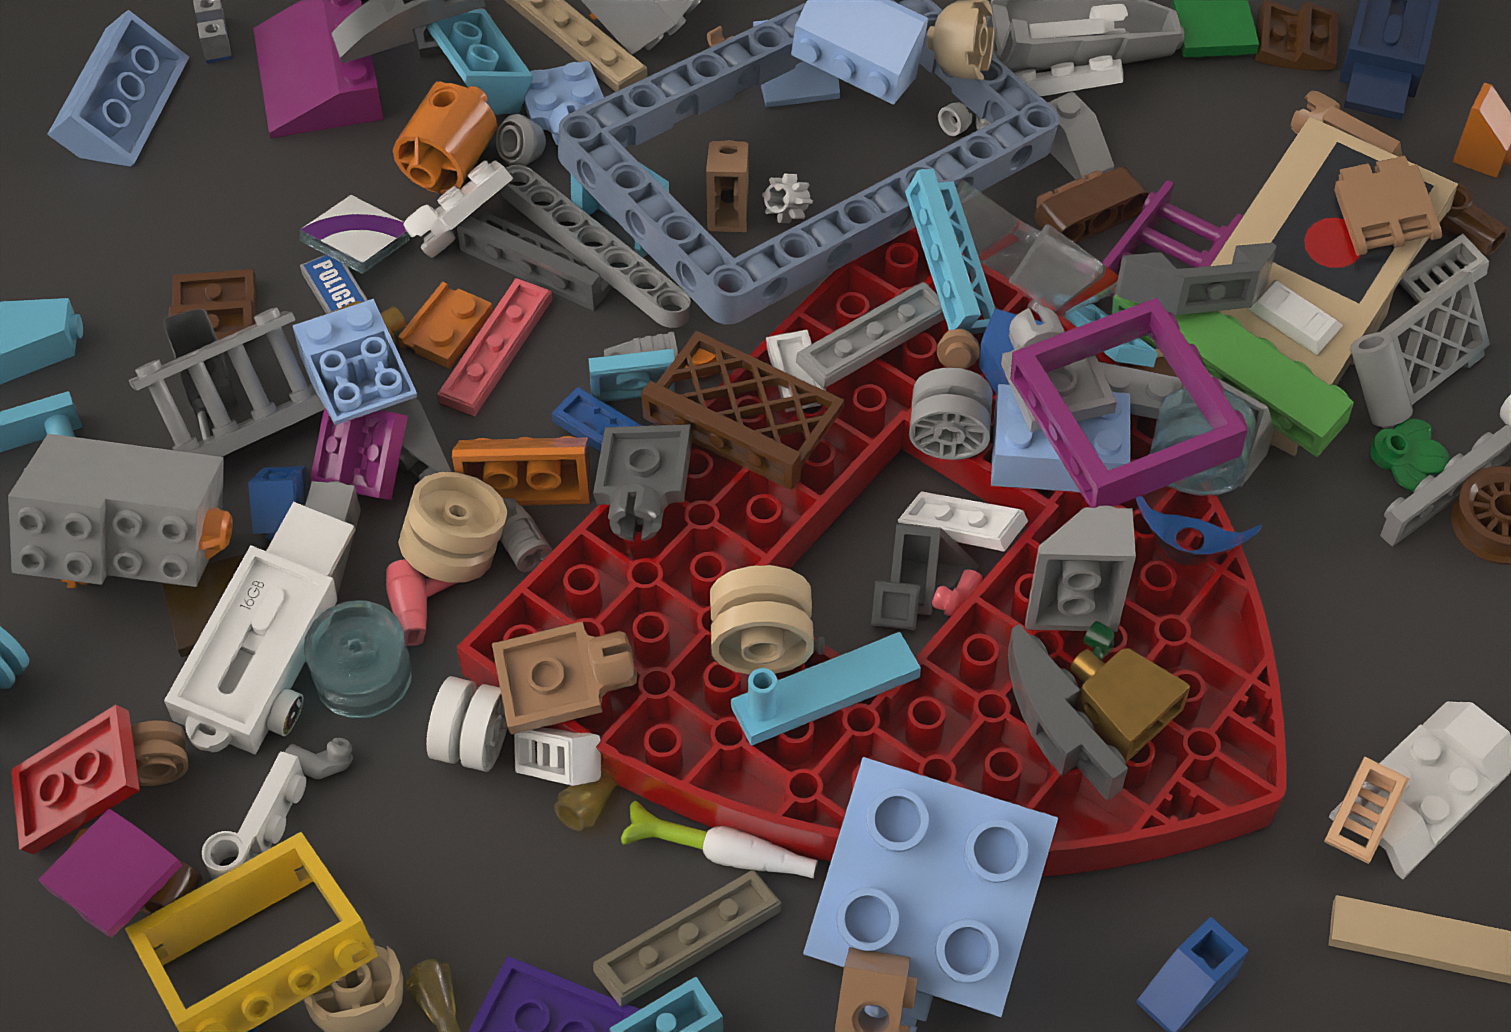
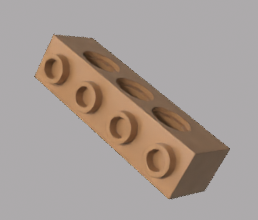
(879, 981)

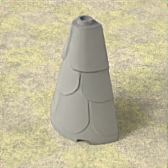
(1151, 29)

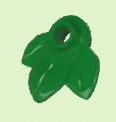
(1409, 452)

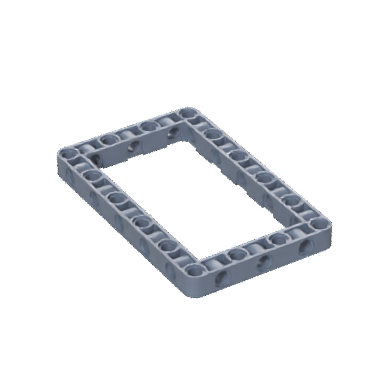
(735, 288)

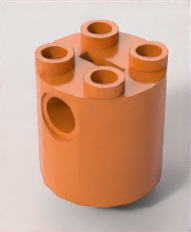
(445, 137)

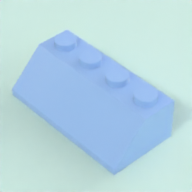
(119, 93)

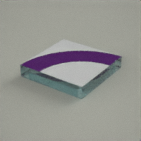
(355, 234)

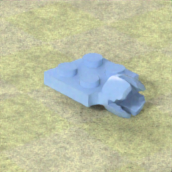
(560, 92)

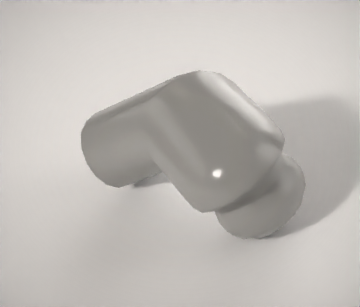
(324, 763)

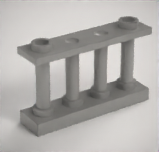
(265, 415)

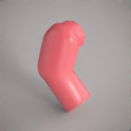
(951, 600)

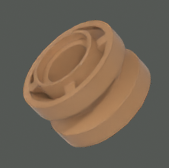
(159, 752)

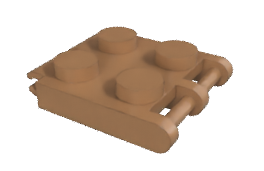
(1385, 205)

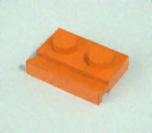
(445, 325)

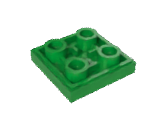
(1216, 27)

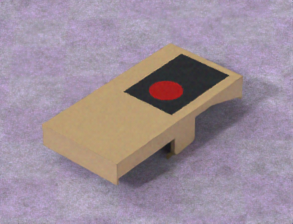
(1316, 252)

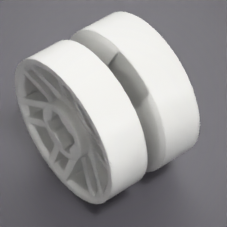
(467, 724)

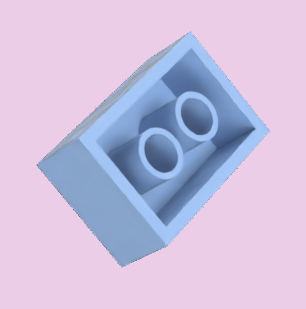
(1029, 459)

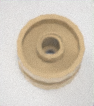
(452, 527)
(761, 619)

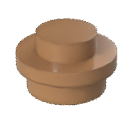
(958, 349)

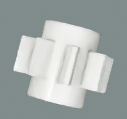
(787, 198)

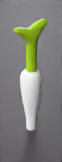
(720, 844)

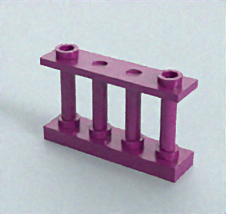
(1158, 207)

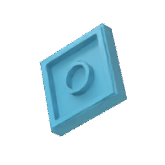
(627, 374)

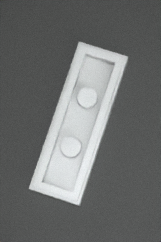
(967, 520)

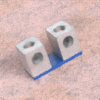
(212, 30)

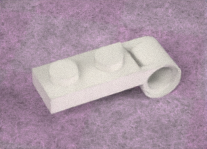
(264, 821)

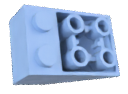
(353, 362)

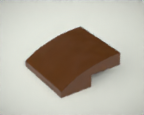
(1297, 38)
(224, 295)

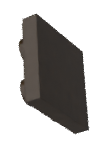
(193, 606)

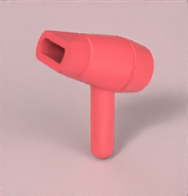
(408, 598)

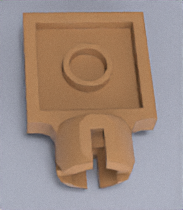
(1328, 111)
(560, 674)

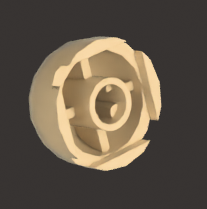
(962, 39)
(362, 999)

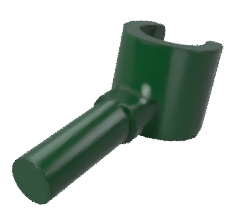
(1100, 639)

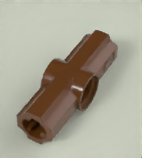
(1477, 225)

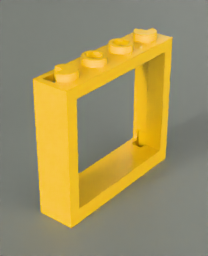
(232, 900)

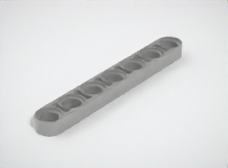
(597, 258)

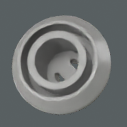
(520, 140)

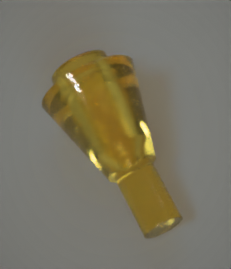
(433, 991)

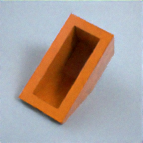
(1487, 135)

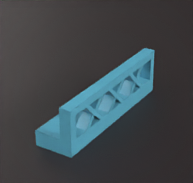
(943, 253)

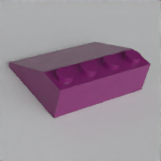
(304, 76)

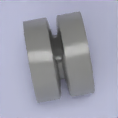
(951, 413)

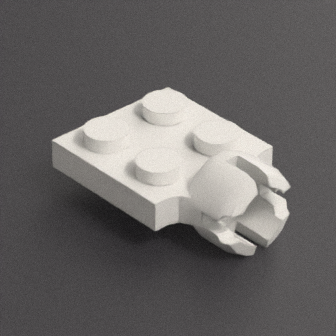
(1099, 23)
(455, 207)

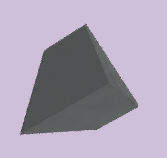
(930, 559)

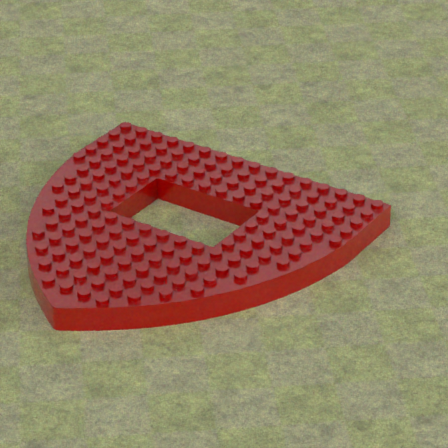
(674, 730)

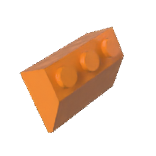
(529, 468)

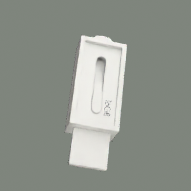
(258, 633)

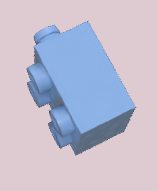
(934, 881)

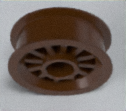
(1484, 514)

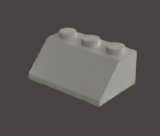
(1083, 572)

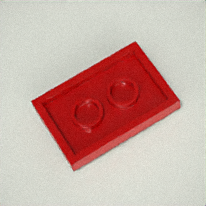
(74, 780)

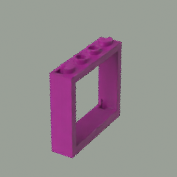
(1071, 444)

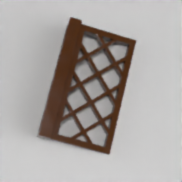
(731, 438)

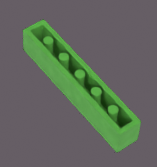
(1297, 400)

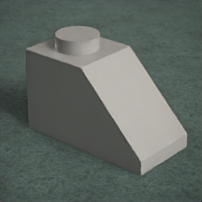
(1078, 138)

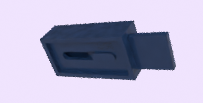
(1387, 54)

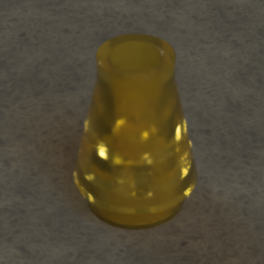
(582, 804)

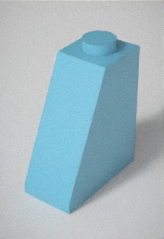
(36, 335)

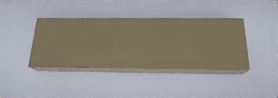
(686, 937)

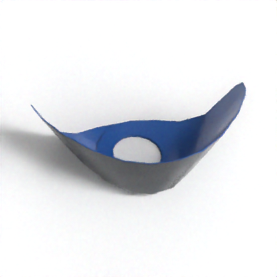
(1215, 539)

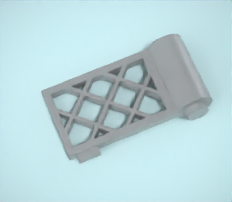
(1387, 371)

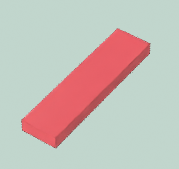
(494, 347)

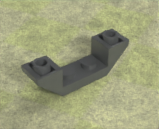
(1197, 288)

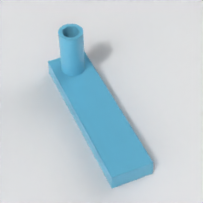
(37, 419)
(825, 688)

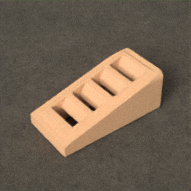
(1382, 778)

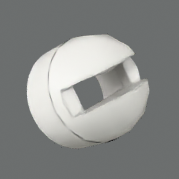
(947, 121)

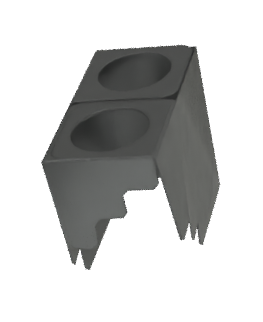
(189, 333)

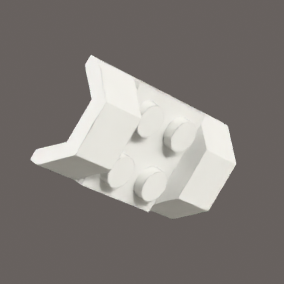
(1451, 770)

